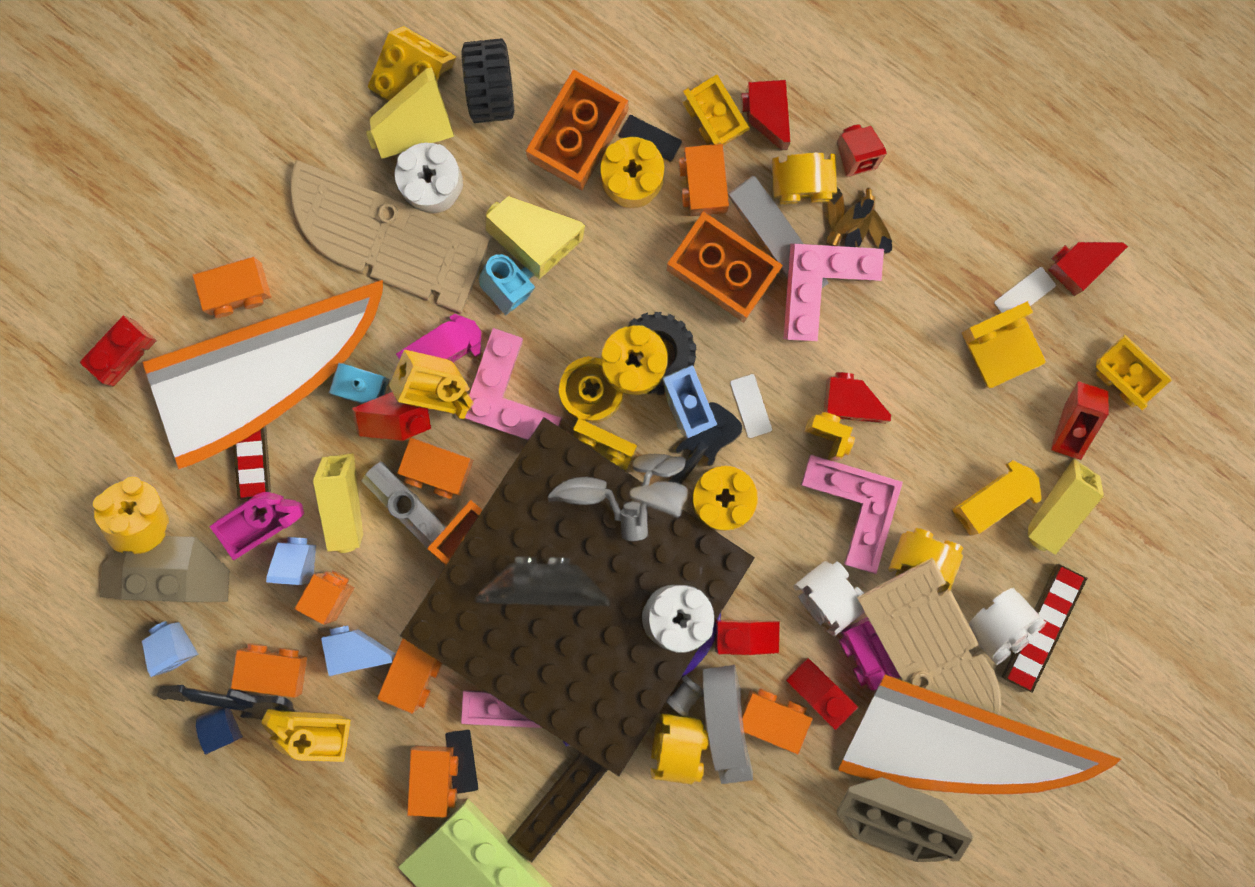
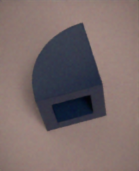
(217, 729)

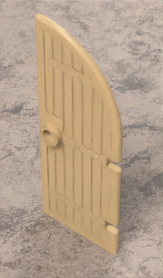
(400, 241)
(931, 637)

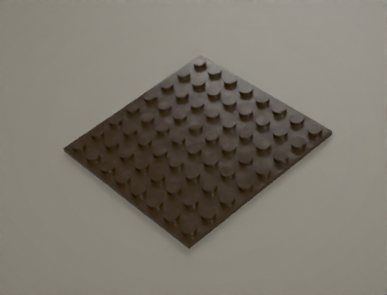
(573, 667)

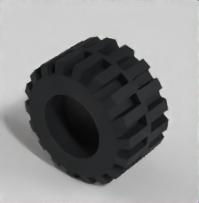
(487, 80)
(676, 334)

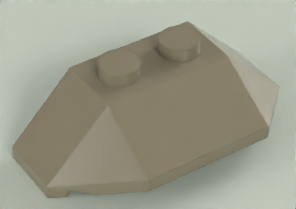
(172, 571)
(904, 821)

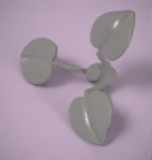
(660, 495)

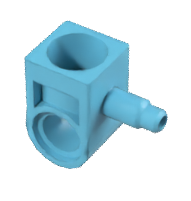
(512, 289)
(357, 384)

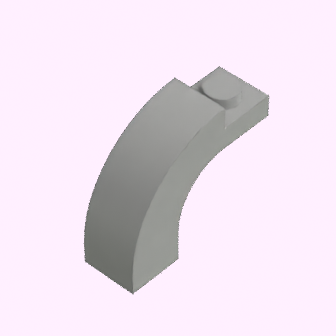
(725, 724)

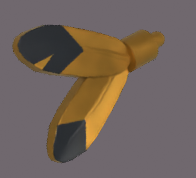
(844, 222)
(876, 229)

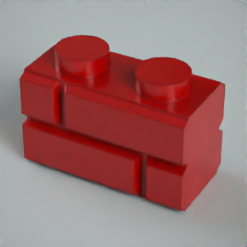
(118, 351)

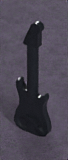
(709, 441)
(250, 705)

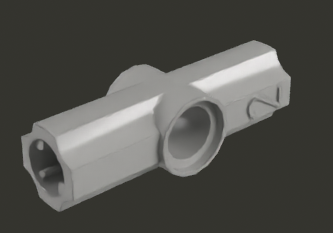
(390, 491)

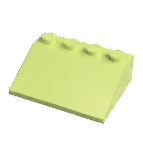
(469, 854)

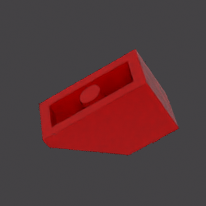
(768, 110)
(860, 150)
(1083, 263)
(853, 400)
(390, 419)
(1080, 420)
(747, 637)
(822, 693)

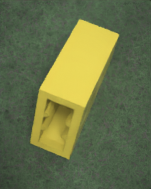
(411, 118)
(533, 233)
(339, 502)
(1065, 507)

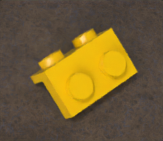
(716, 111)
(1131, 373)
(829, 428)

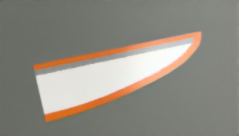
(251, 376)
(960, 748)

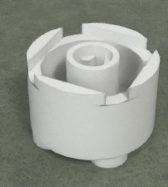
(413, 169)
(830, 596)
(1005, 625)
(693, 628)

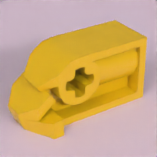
(430, 384)
(999, 498)
(316, 734)

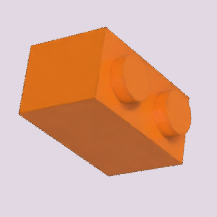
(705, 179)
(232, 287)
(434, 467)
(325, 597)
(269, 671)
(409, 678)
(775, 721)
(431, 781)

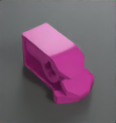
(449, 340)
(246, 528)

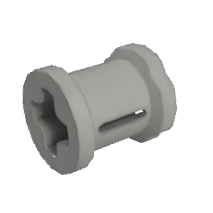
(685, 696)

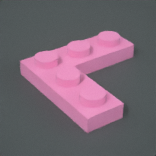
(805, 274)
(490, 386)
(877, 499)
(485, 709)

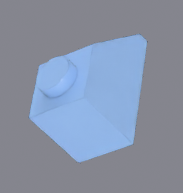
(688, 402)
(292, 562)
(167, 648)
(353, 651)

